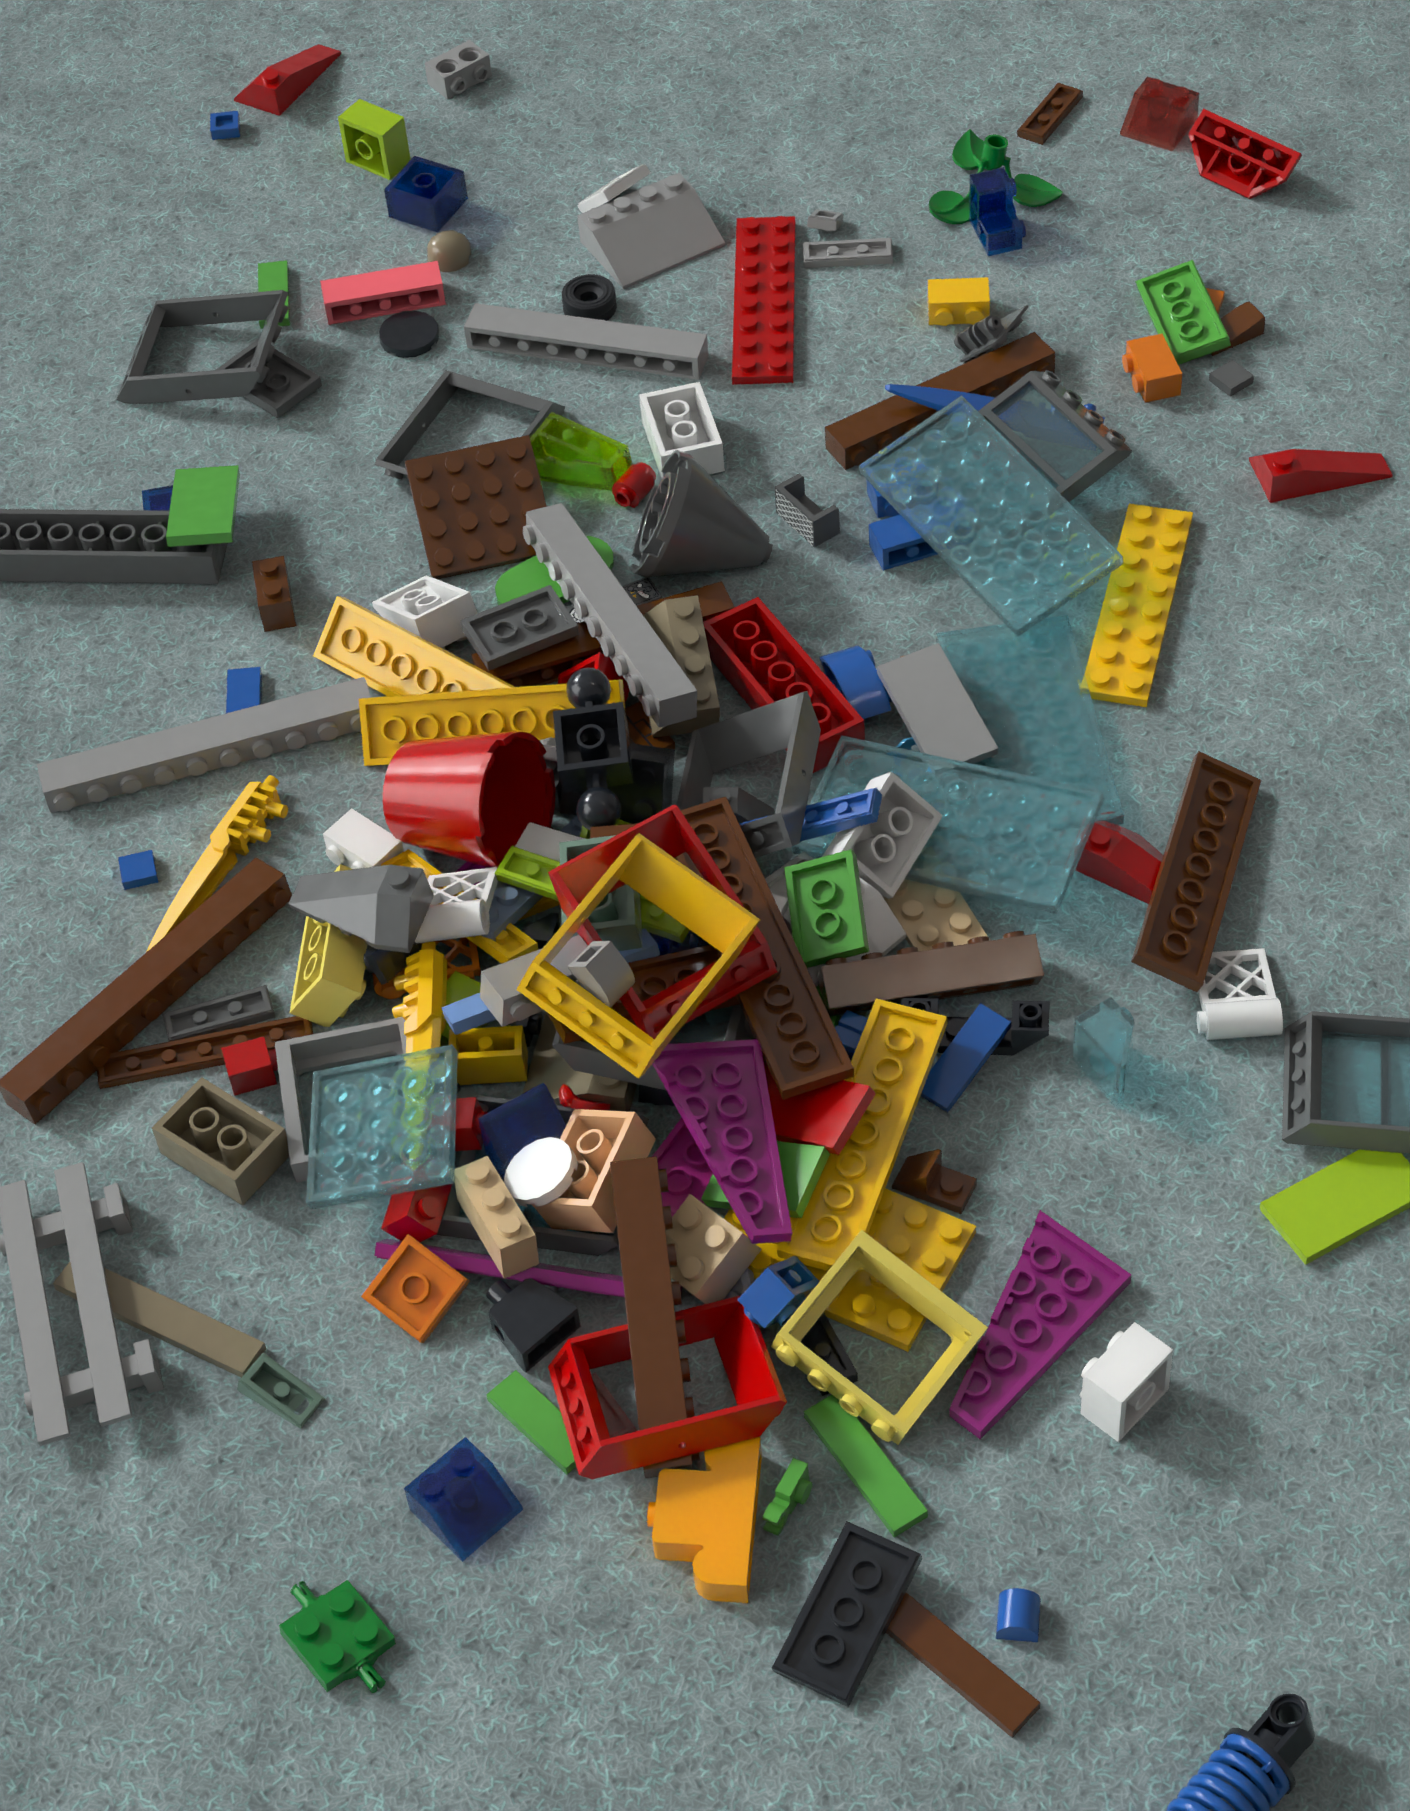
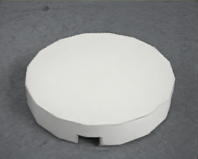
(541, 1172)

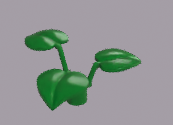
(973, 153)

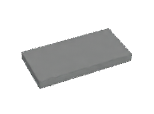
(936, 706)

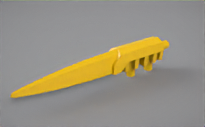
(239, 826)
(422, 1011)

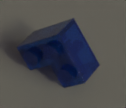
(994, 212)

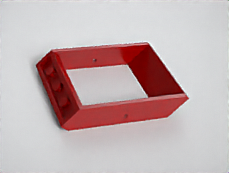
(675, 836)
(745, 1363)

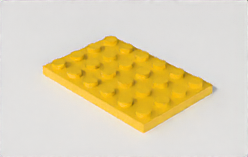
(914, 1233)

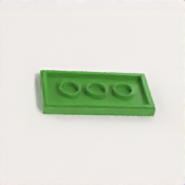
(1183, 312)
(203, 506)

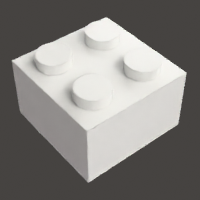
(1125, 1380)

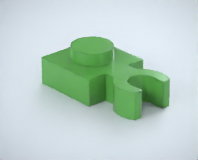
(791, 1490)

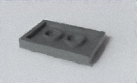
(284, 382)
(519, 627)

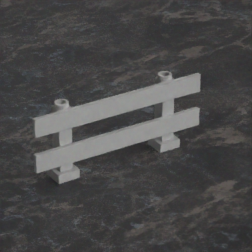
(79, 1227)

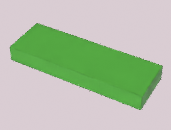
(274, 277)
(534, 1418)

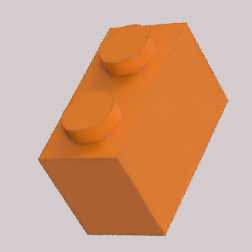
(1152, 368)

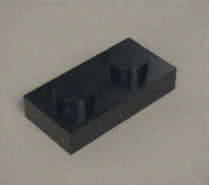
(824, 1343)

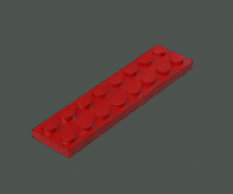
(764, 301)

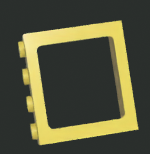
(869, 1255)

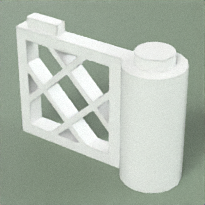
(460, 914)
(1239, 1013)

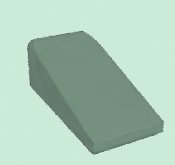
(278, 1390)

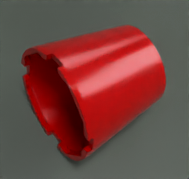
(468, 794)

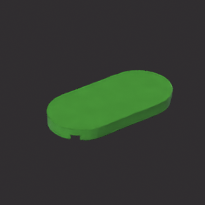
(535, 575)

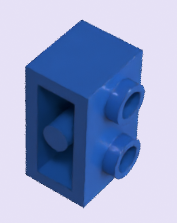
(778, 1292)

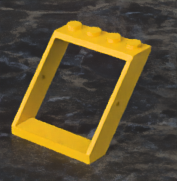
(681, 896)

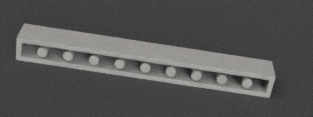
(611, 616)
(202, 746)

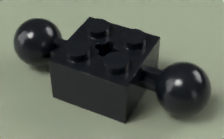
(593, 748)

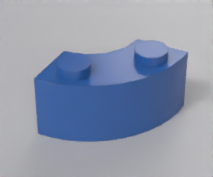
(857, 680)

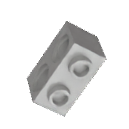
(458, 69)

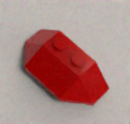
(1239, 156)

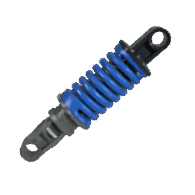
(1252, 1765)

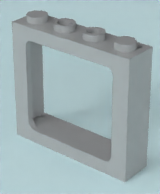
(322, 1052)

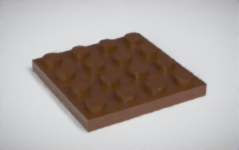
(475, 505)

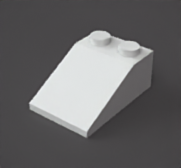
(428, 610)

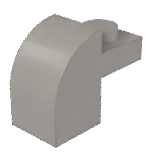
(603, 972)

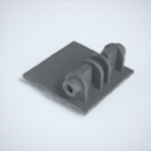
(987, 334)

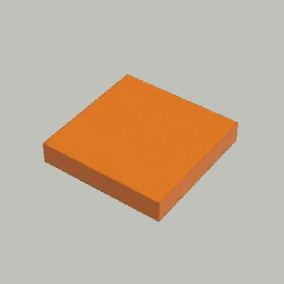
(415, 1289)

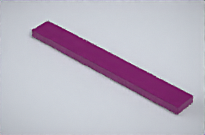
(542, 1273)

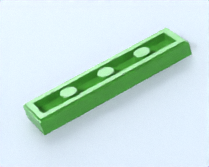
(866, 1465)

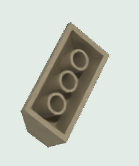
(682, 631)

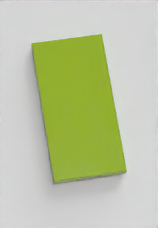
(1340, 1202)

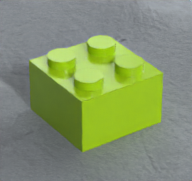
(374, 139)

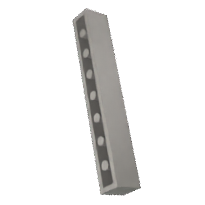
(586, 341)

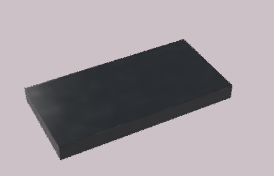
(847, 1613)

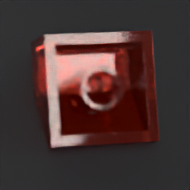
(1160, 113)

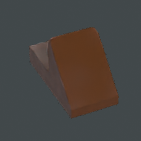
(930, 1181)

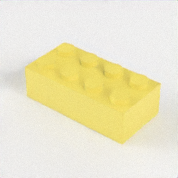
(328, 972)

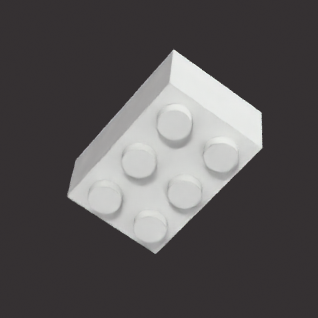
(683, 422)

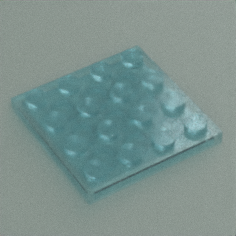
(382, 1127)

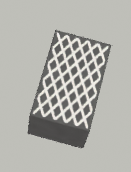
(803, 514)

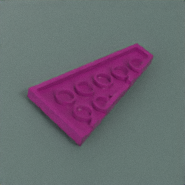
(729, 1113)
(1041, 1312)

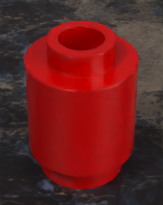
(634, 485)

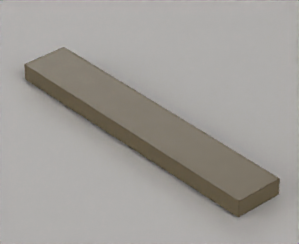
(174, 1323)

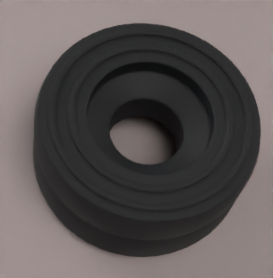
(588, 287)

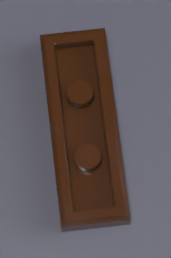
(1050, 113)

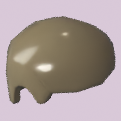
(450, 250)

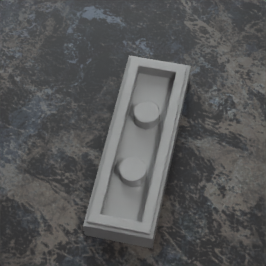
(847, 253)

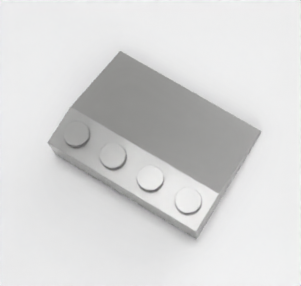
(649, 231)

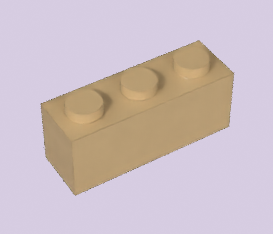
(496, 1217)

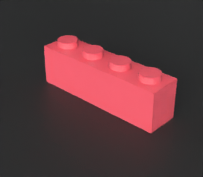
(383, 292)

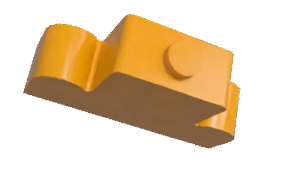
(711, 1519)

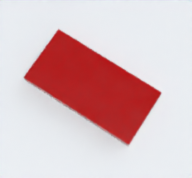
(821, 1115)

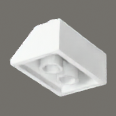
(893, 842)

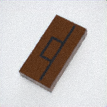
(640, 729)

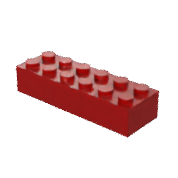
(770, 666)

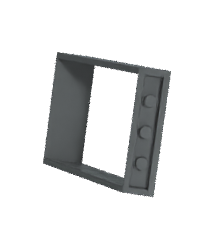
(203, 311)
(435, 401)
(750, 736)

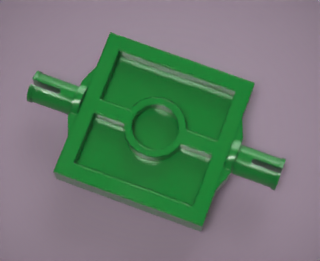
(337, 1636)

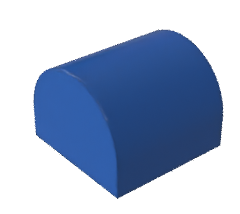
(1018, 1615)

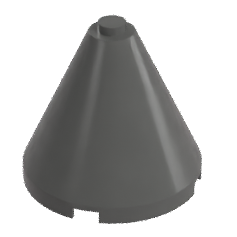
(695, 526)

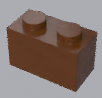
(274, 593)

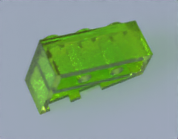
(577, 455)

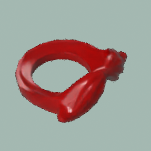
(570, 1100)

